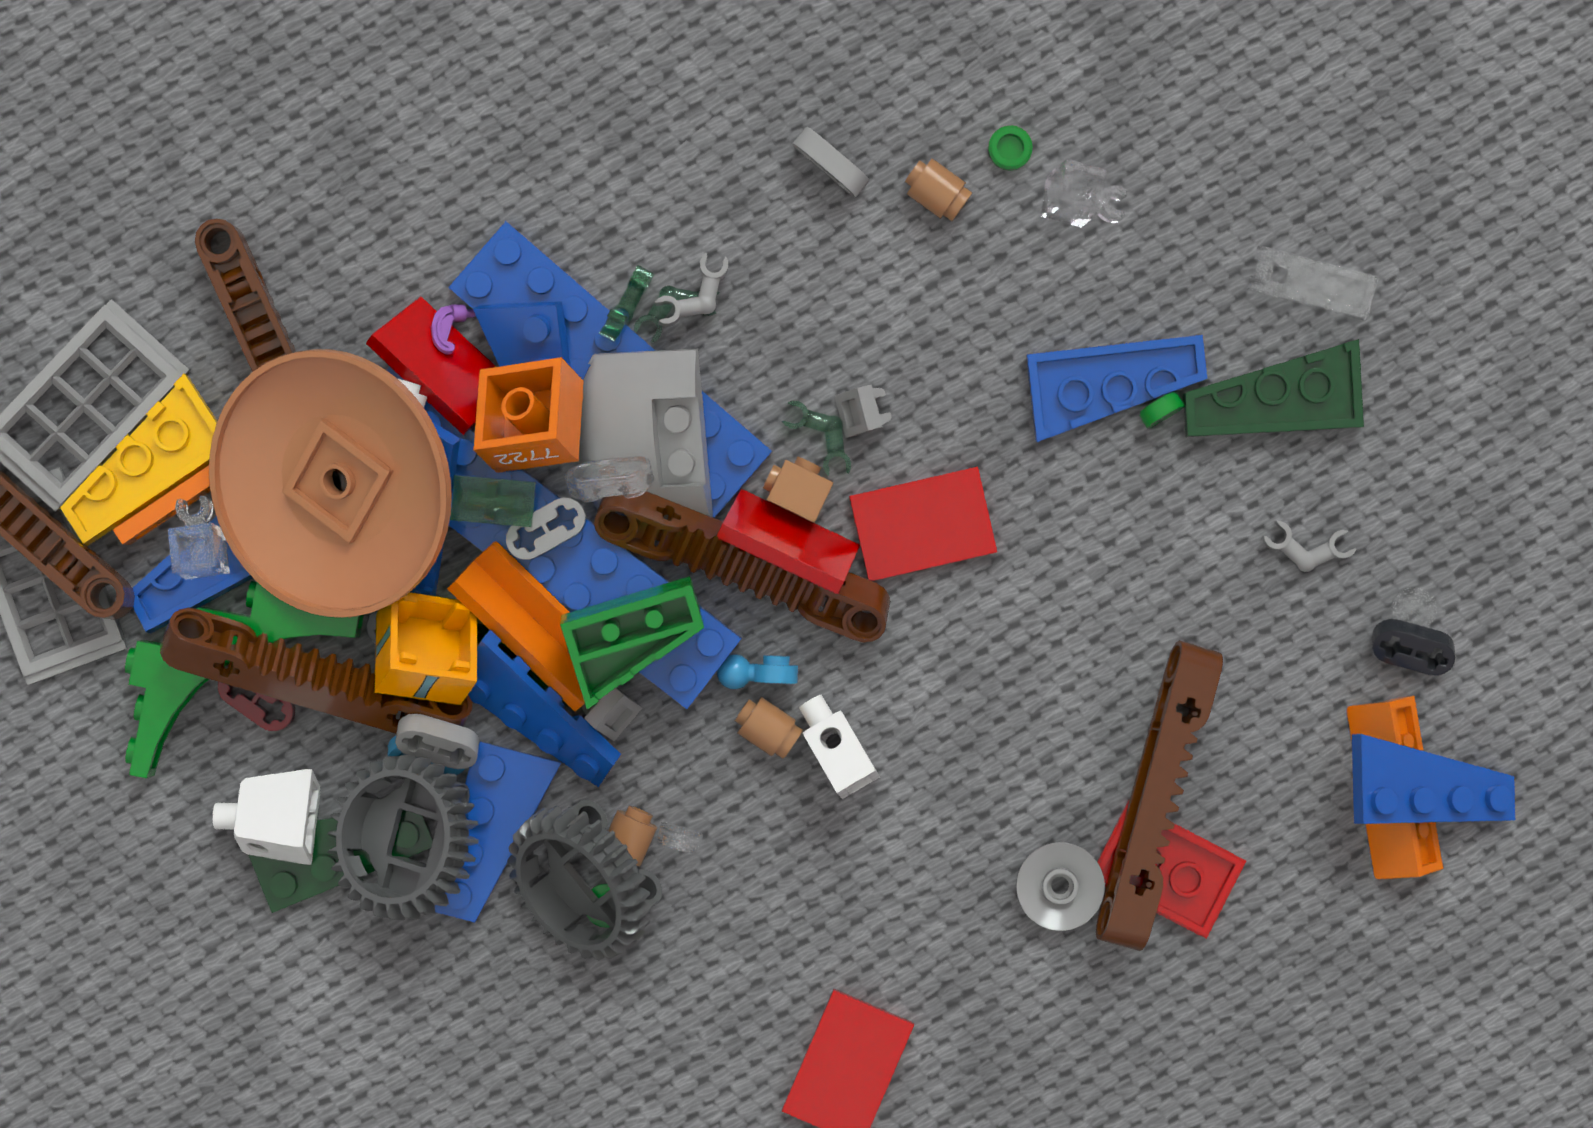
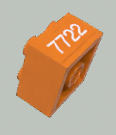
(528, 415)

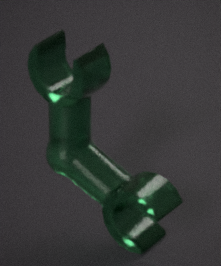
(625, 309)
(660, 312)
(831, 426)

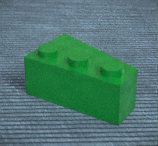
(628, 634)

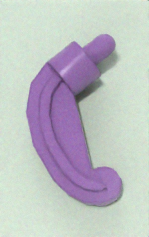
(442, 325)

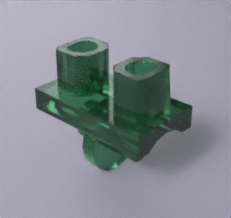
(493, 501)

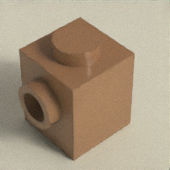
(798, 488)

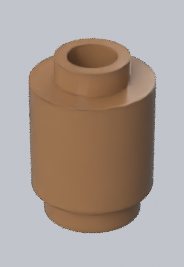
(937, 189)
(767, 727)
(634, 830)

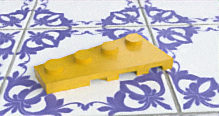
(147, 464)

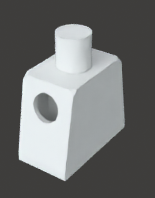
(848, 763)
(274, 816)

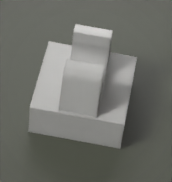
(860, 411)
(612, 713)

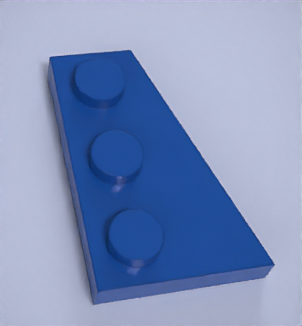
(524, 331)

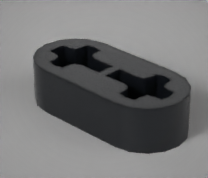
(1413, 647)

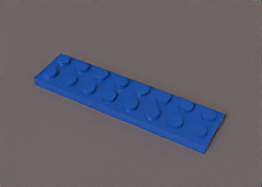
(517, 272)

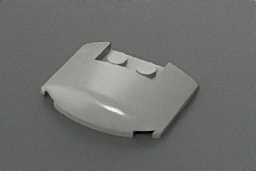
(653, 410)

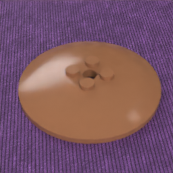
(278, 495)

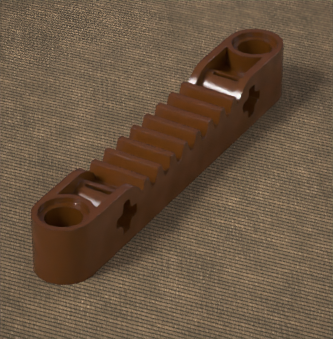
(245, 298)
(693, 540)
(60, 553)
(203, 641)
(1128, 909)

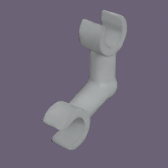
(703, 304)
(1304, 559)

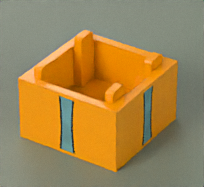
(426, 649)

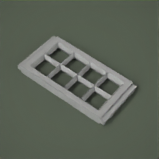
(140, 344)
(72, 653)

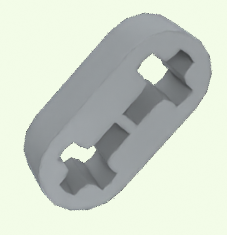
(830, 161)
(552, 537)
(437, 740)

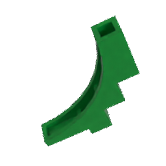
(172, 689)

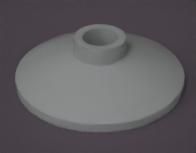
(1064, 909)

